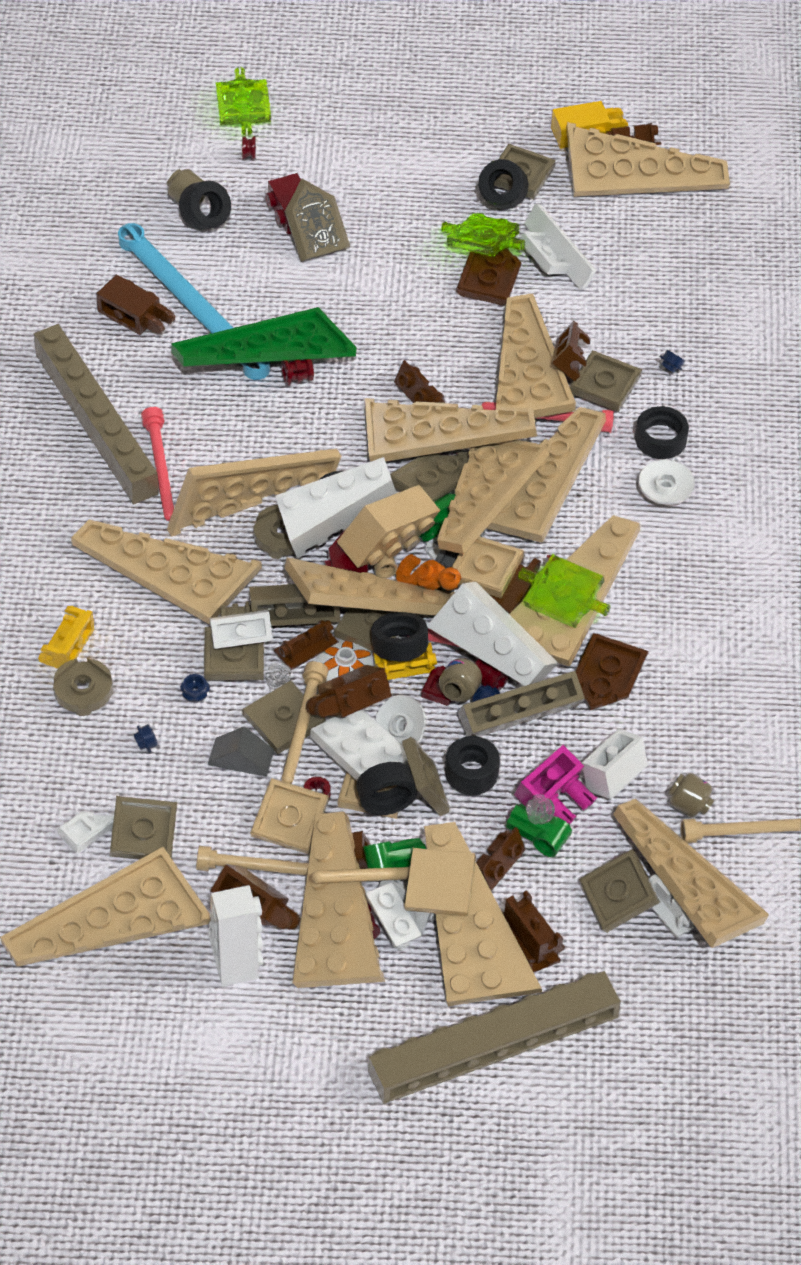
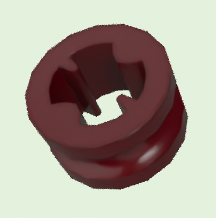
(248, 147)
(318, 783)

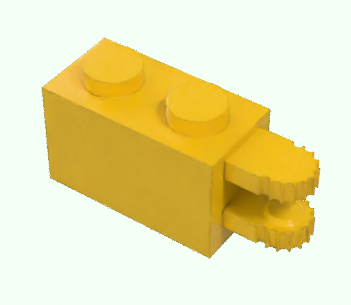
(586, 117)

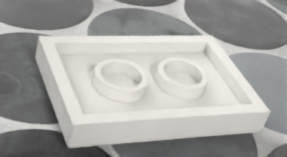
(357, 743)

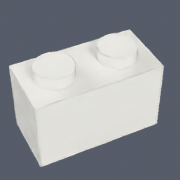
(615, 763)

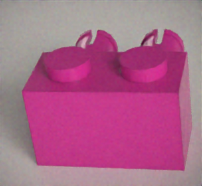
(557, 775)

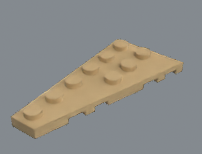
(242, 484)
(485, 488)
(600, 553)
(169, 568)
(362, 590)

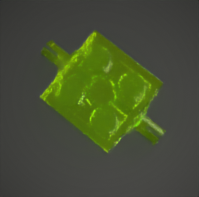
(243, 101)
(483, 235)
(564, 591)

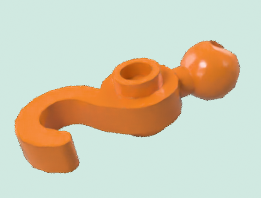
(428, 575)

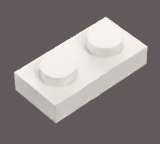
(241, 629)

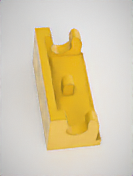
(68, 638)

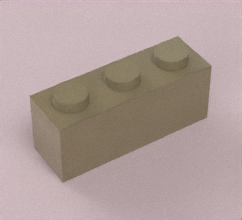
(289, 606)

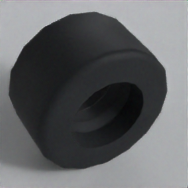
(492, 172)
(219, 202)
(472, 750)

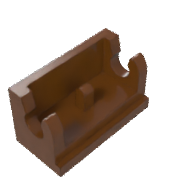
(567, 353)
(532, 928)

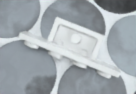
(554, 249)

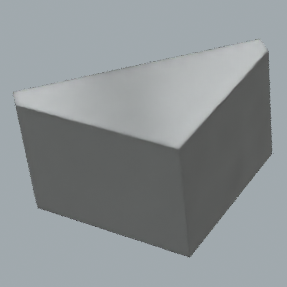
(241, 752)

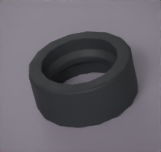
(666, 417)
(399, 648)
(382, 776)

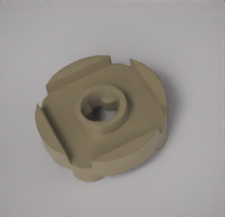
(266, 534)
(82, 700)

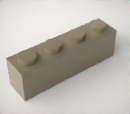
(521, 705)

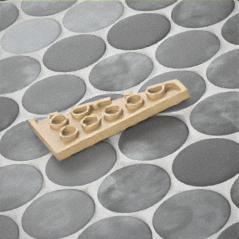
(630, 166)
(526, 364)
(431, 427)
(542, 496)
(702, 891)
(125, 907)
(335, 921)
(478, 949)

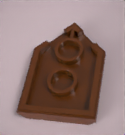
(489, 277)
(608, 670)

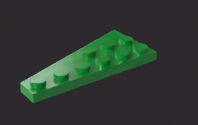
(287, 337)

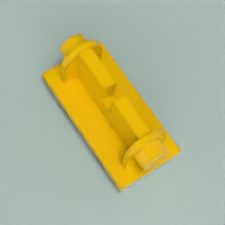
(417, 666)

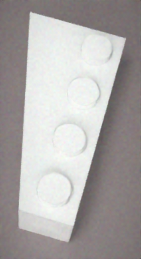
(332, 503)
(491, 634)
(236, 935)

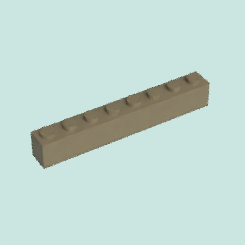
(96, 414)
(493, 1036)

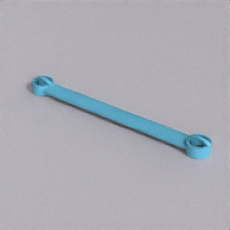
(181, 288)

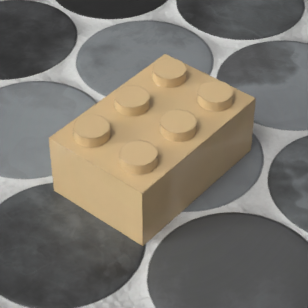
(389, 526)

